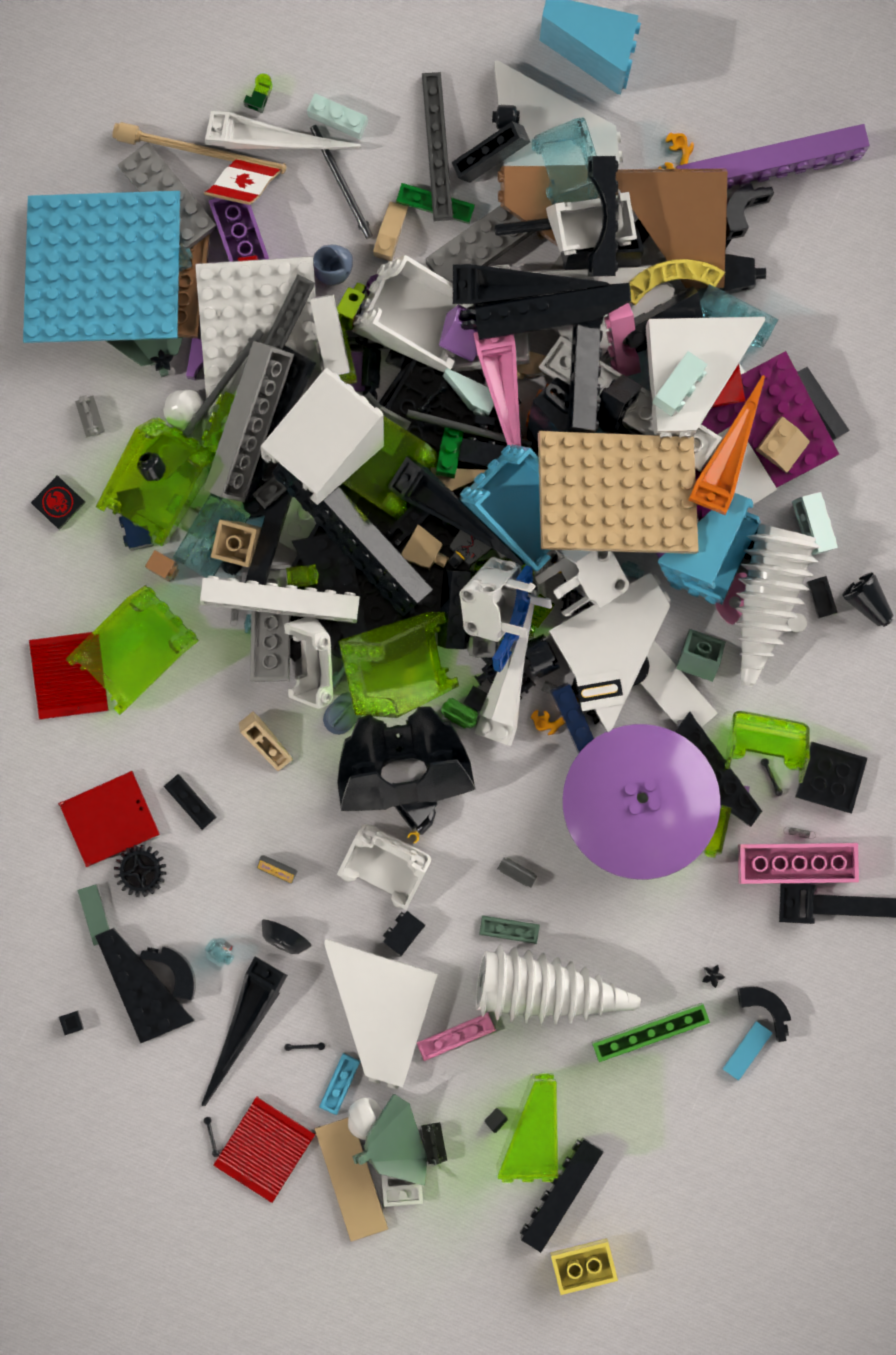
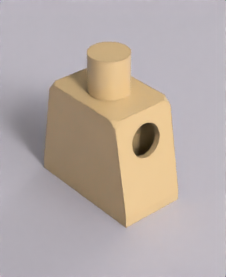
(424, 550)

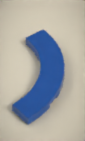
(518, 619)

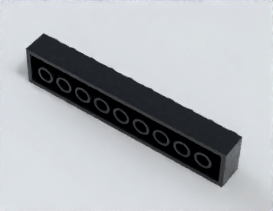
(361, 543)

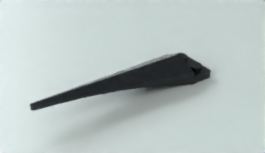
(489, 284)
(424, 490)
(256, 997)

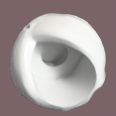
(182, 407)
(362, 1116)

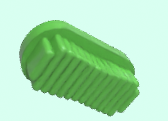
(459, 713)

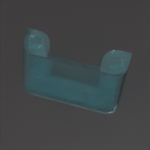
(566, 161)

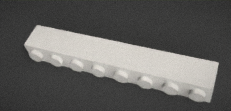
(279, 600)

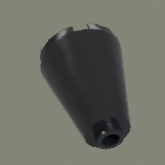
(869, 599)

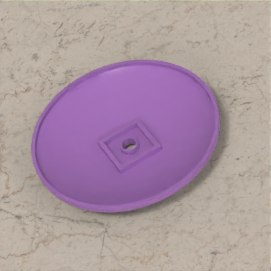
(634, 836)

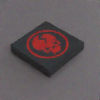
(58, 502)

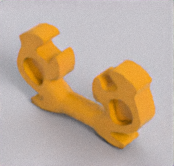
(679, 141)
(542, 722)

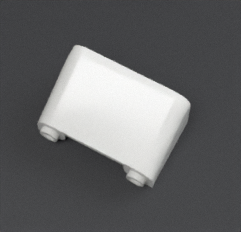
(580, 223)
(315, 683)
(385, 864)

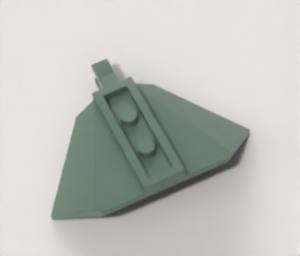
(142, 350)
(395, 1144)

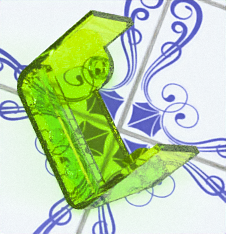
(769, 737)

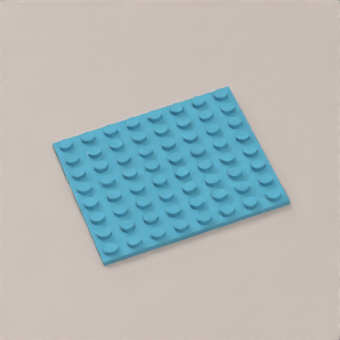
(102, 267)

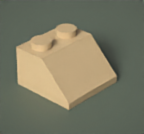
(783, 444)
(235, 542)

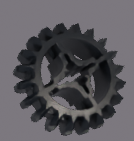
(141, 879)

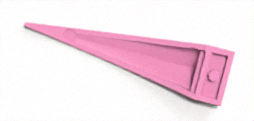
(499, 368)

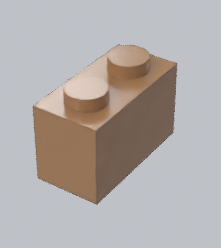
(162, 566)

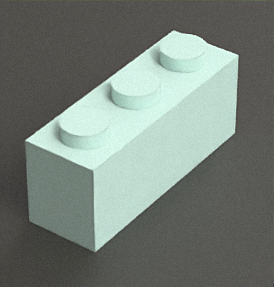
(337, 116)
(680, 384)
(815, 521)

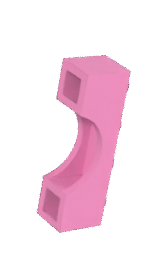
(620, 324)

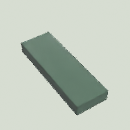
(93, 911)
(509, 929)

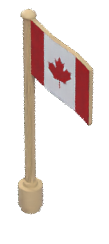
(240, 182)

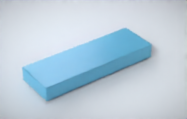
(747, 1050)
(339, 1084)

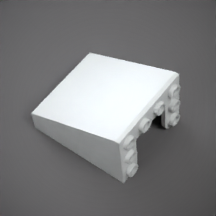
(408, 312)
(326, 435)

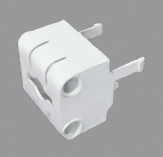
(592, 573)
(490, 600)

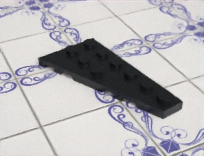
(335, 573)
(731, 789)
(142, 992)

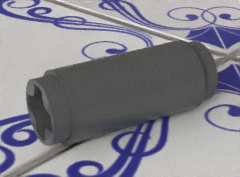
(517, 872)

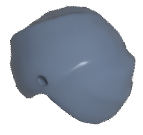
(332, 264)

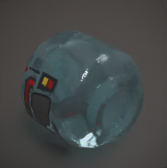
(219, 952)

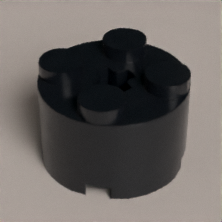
(541, 657)

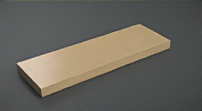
(351, 1181)

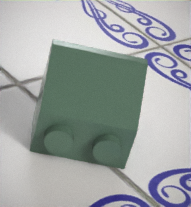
(701, 655)

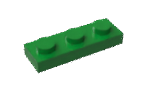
(449, 453)

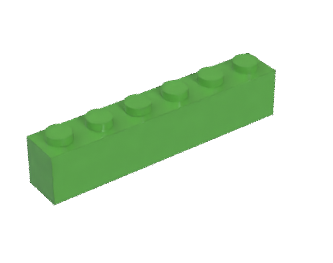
(650, 1032)

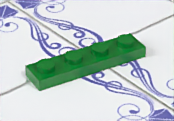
(422, 200)

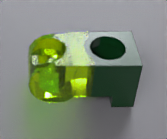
(260, 94)

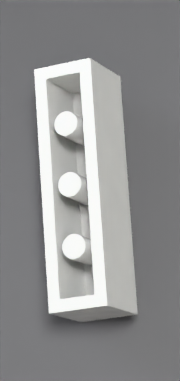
(329, 334)

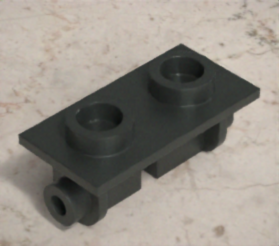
(434, 1143)

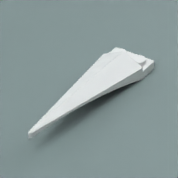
(244, 133)
(501, 708)

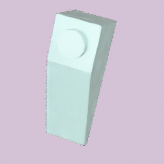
(471, 392)

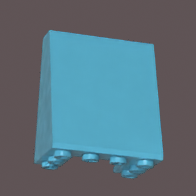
(592, 39)
(509, 503)
(719, 552)

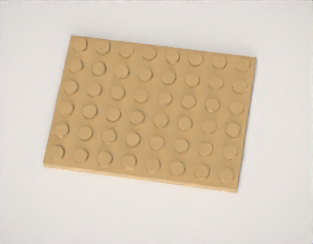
(617, 492)

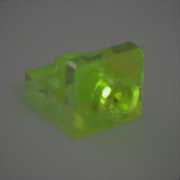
(540, 613)

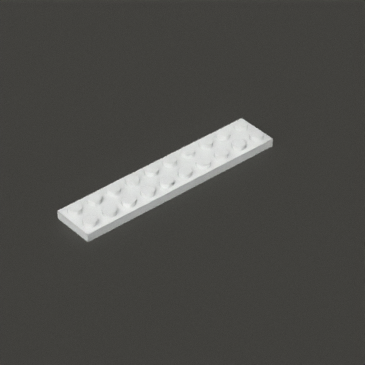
(639, 415)

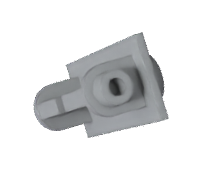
(89, 416)

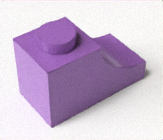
(195, 361)

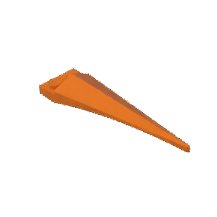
(720, 476)

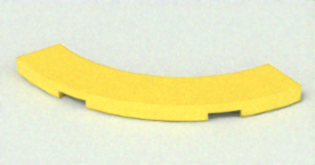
(670, 271)

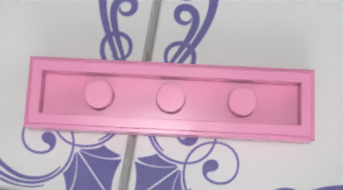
(456, 1036)

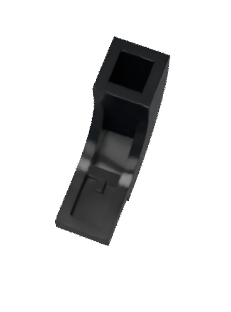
(743, 198)
(184, 974)
(759, 996)

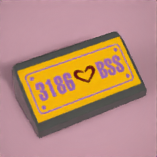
(277, 869)

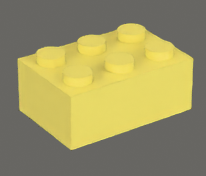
(584, 1266)

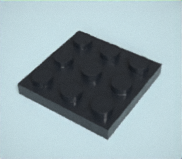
(832, 777)

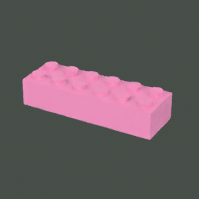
(798, 863)

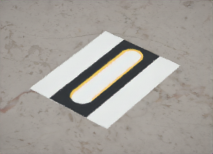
(600, 690)

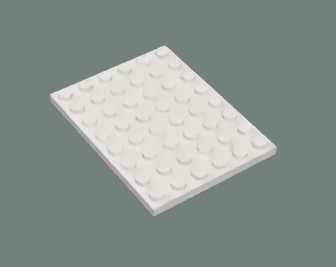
(237, 302)

